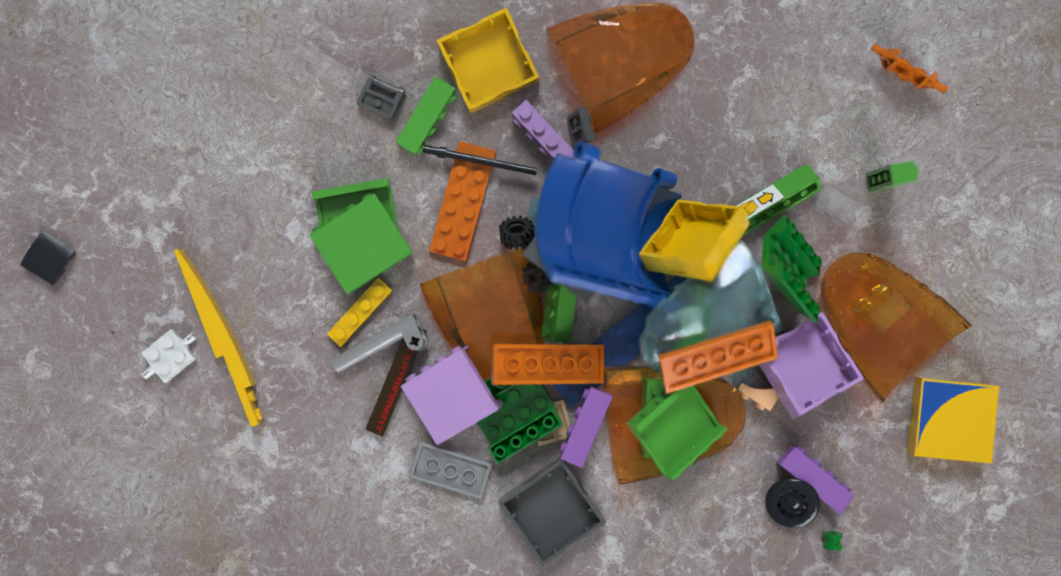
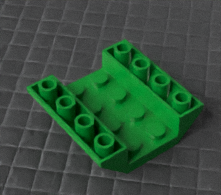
(789, 263)
(522, 419)

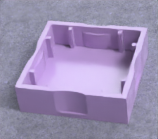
(810, 367)

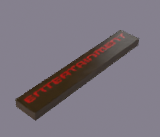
(392, 388)

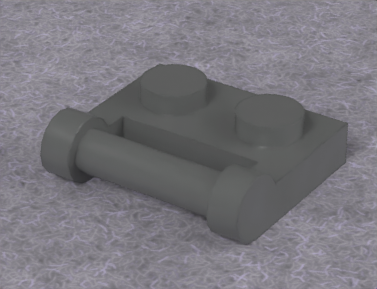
(377, 102)
(580, 122)

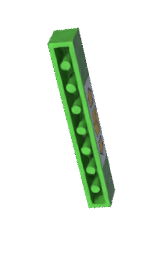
(780, 196)

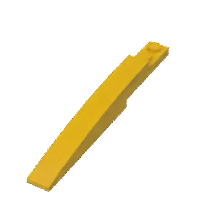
(221, 337)

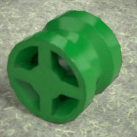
(832, 540)

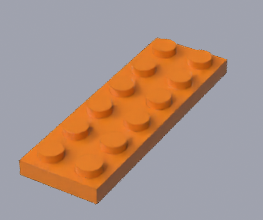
(461, 204)
(718, 357)
(547, 364)

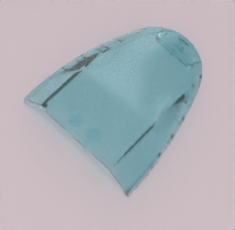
(710, 309)

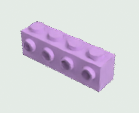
(540, 131)

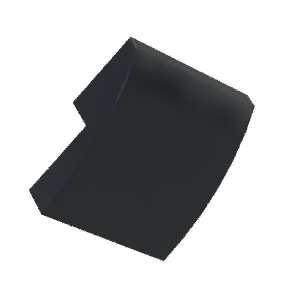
(47, 258)

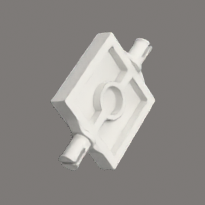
(168, 355)

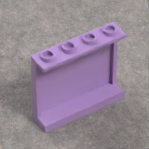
(450, 395)

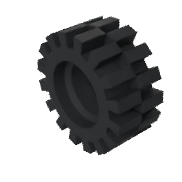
(512, 239)

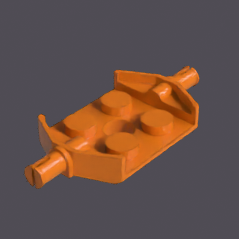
(907, 72)

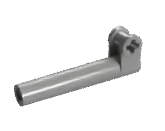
(407, 328)

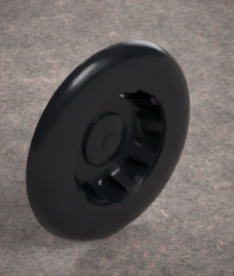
(792, 494)

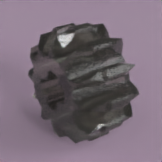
(535, 278)

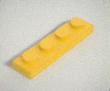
(359, 312)

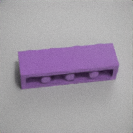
(586, 426)
(829, 490)

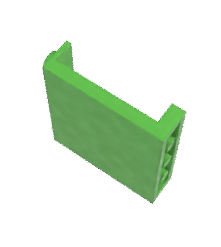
(336, 199)
(360, 243)
(676, 430)

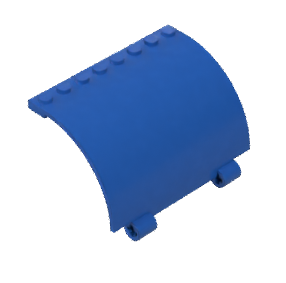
(597, 222)

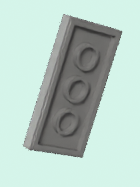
(450, 470)

